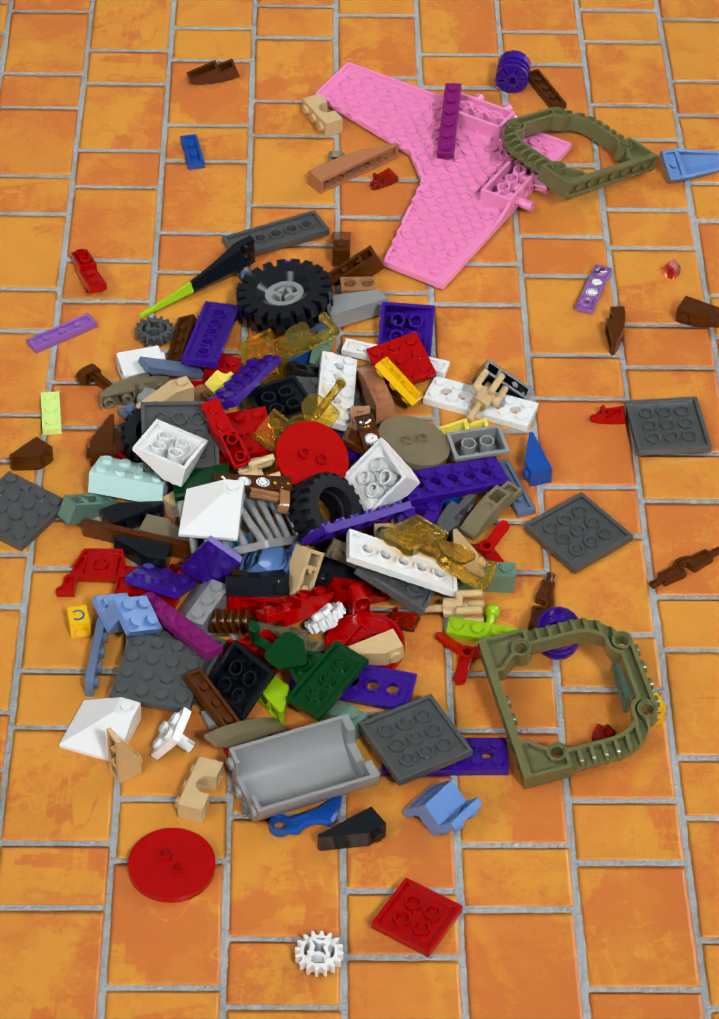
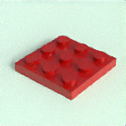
(407, 355)
(246, 424)
(417, 917)

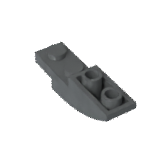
(455, 514)

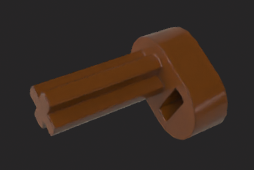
(90, 374)

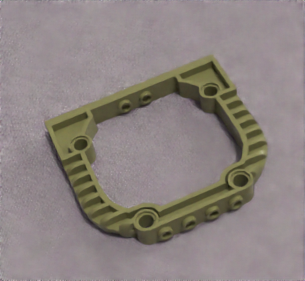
(566, 181)
(535, 761)

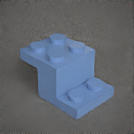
(268, 559)
(126, 614)
(443, 808)

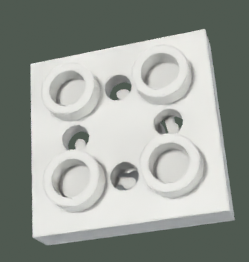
(172, 734)

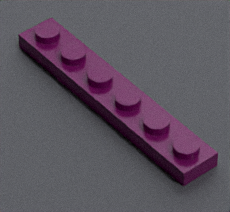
(449, 120)
(184, 628)

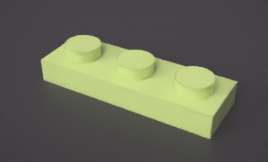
(51, 413)

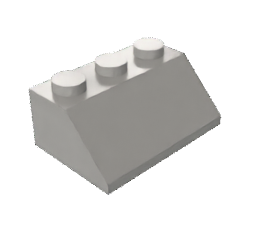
(477, 443)
(202, 603)

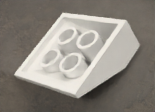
(170, 451)
(381, 477)
(213, 510)
(88, 728)

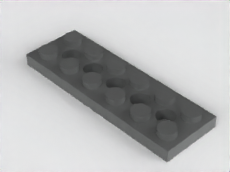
(284, 238)

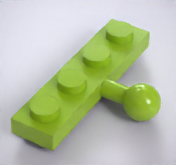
(474, 630)

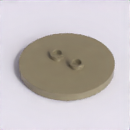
(415, 441)

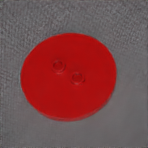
(308, 450)
(362, 626)
(171, 865)

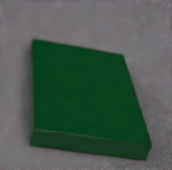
(198, 478)

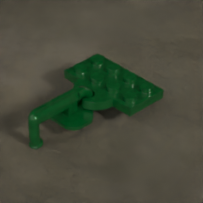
(317, 676)

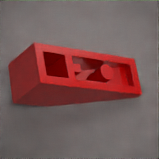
(340, 586)
(253, 603)

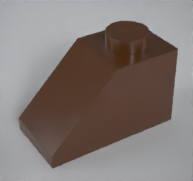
(31, 456)

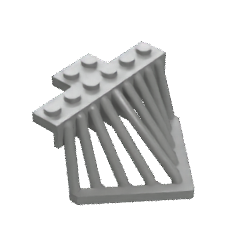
(252, 505)

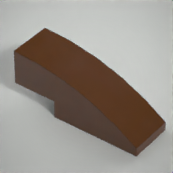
(213, 73)
(615, 328)

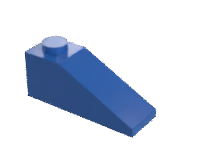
(536, 466)

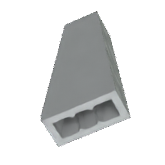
(356, 306)

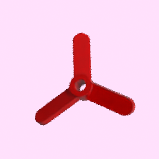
(487, 546)
(466, 656)

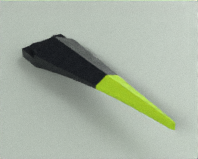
(227, 265)

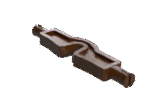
(677, 571)
(543, 598)

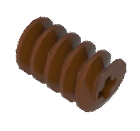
(230, 622)

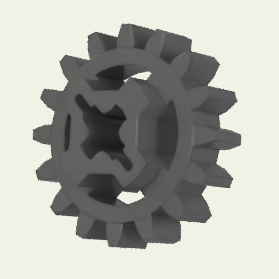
(154, 331)

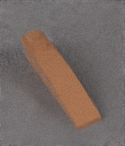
(350, 166)
(375, 392)

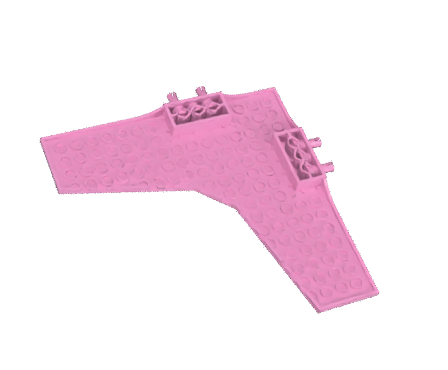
(457, 198)

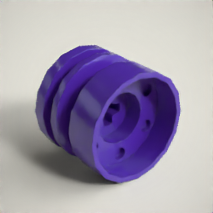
(513, 71)
(551, 617)

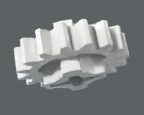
(325, 618)
(319, 953)

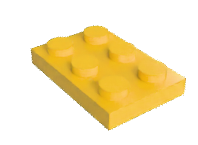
(398, 381)

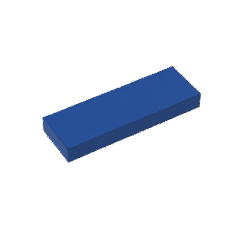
(192, 151)

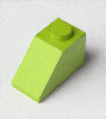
(275, 699)

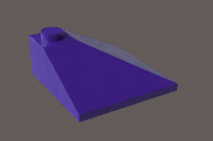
(406, 318)

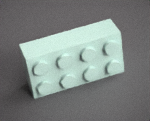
(126, 480)

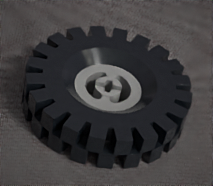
(284, 295)

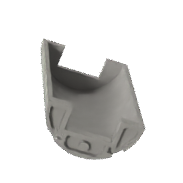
(299, 768)

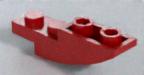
(87, 271)
(224, 435)
(299, 607)

